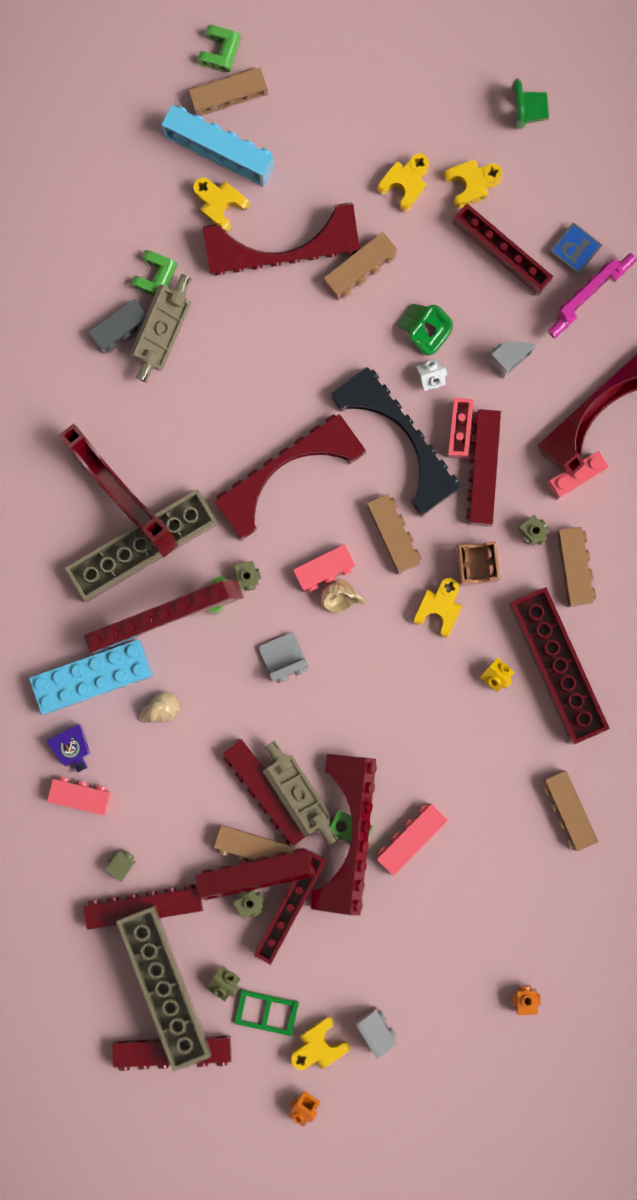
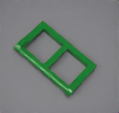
(295, 1004)

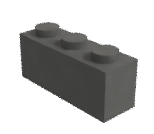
(118, 327)

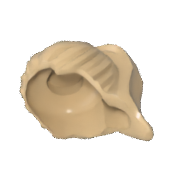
(340, 597)
(161, 708)

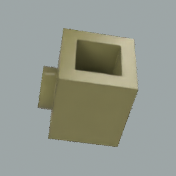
(120, 864)

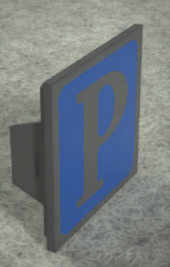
(576, 248)

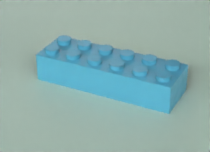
(218, 145)
(91, 677)

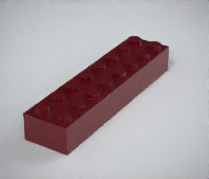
(559, 666)

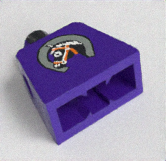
(71, 747)

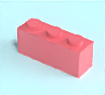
(461, 428)
(564, 483)
(324, 569)
(79, 795)

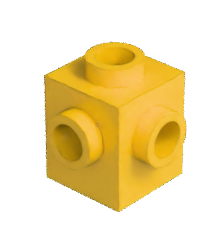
(497, 675)

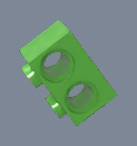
(347, 834)

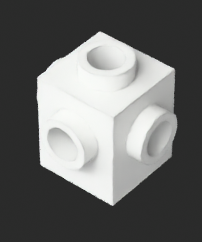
(431, 374)

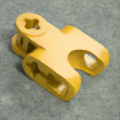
(406, 178)
(475, 180)
(217, 200)
(442, 605)
(316, 1048)

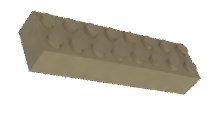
(133, 552)
(164, 988)

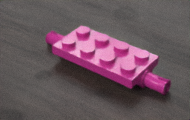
(610, 270)

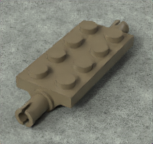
(161, 327)
(298, 795)

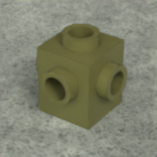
(539, 526)
(247, 569)
(246, 910)
(224, 983)

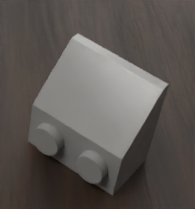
(509, 355)
(375, 1032)

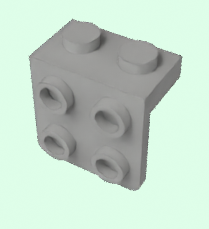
(283, 657)

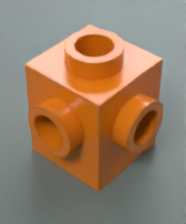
(529, 1007)
(303, 1108)

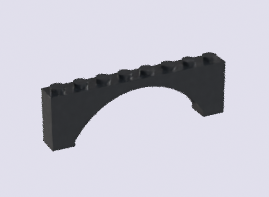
(368, 394)

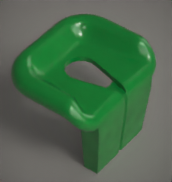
(530, 105)
(414, 321)

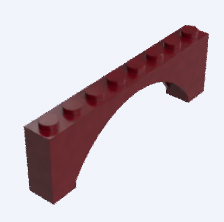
(335, 237)
(331, 439)
(565, 443)
(100, 471)
(201, 600)
(346, 888)

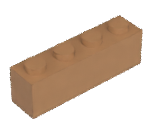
(228, 91)
(360, 266)
(393, 533)
(575, 566)
(570, 811)
(248, 845)

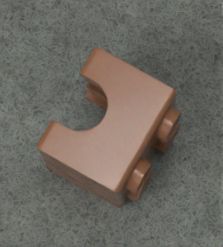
(477, 563)

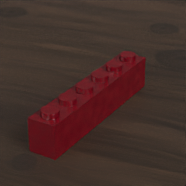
(502, 249)
(484, 467)
(251, 772)
(255, 875)
(168, 904)
(287, 913)
(152, 1053)

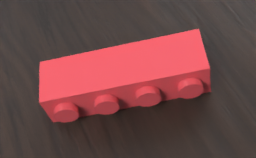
(412, 839)

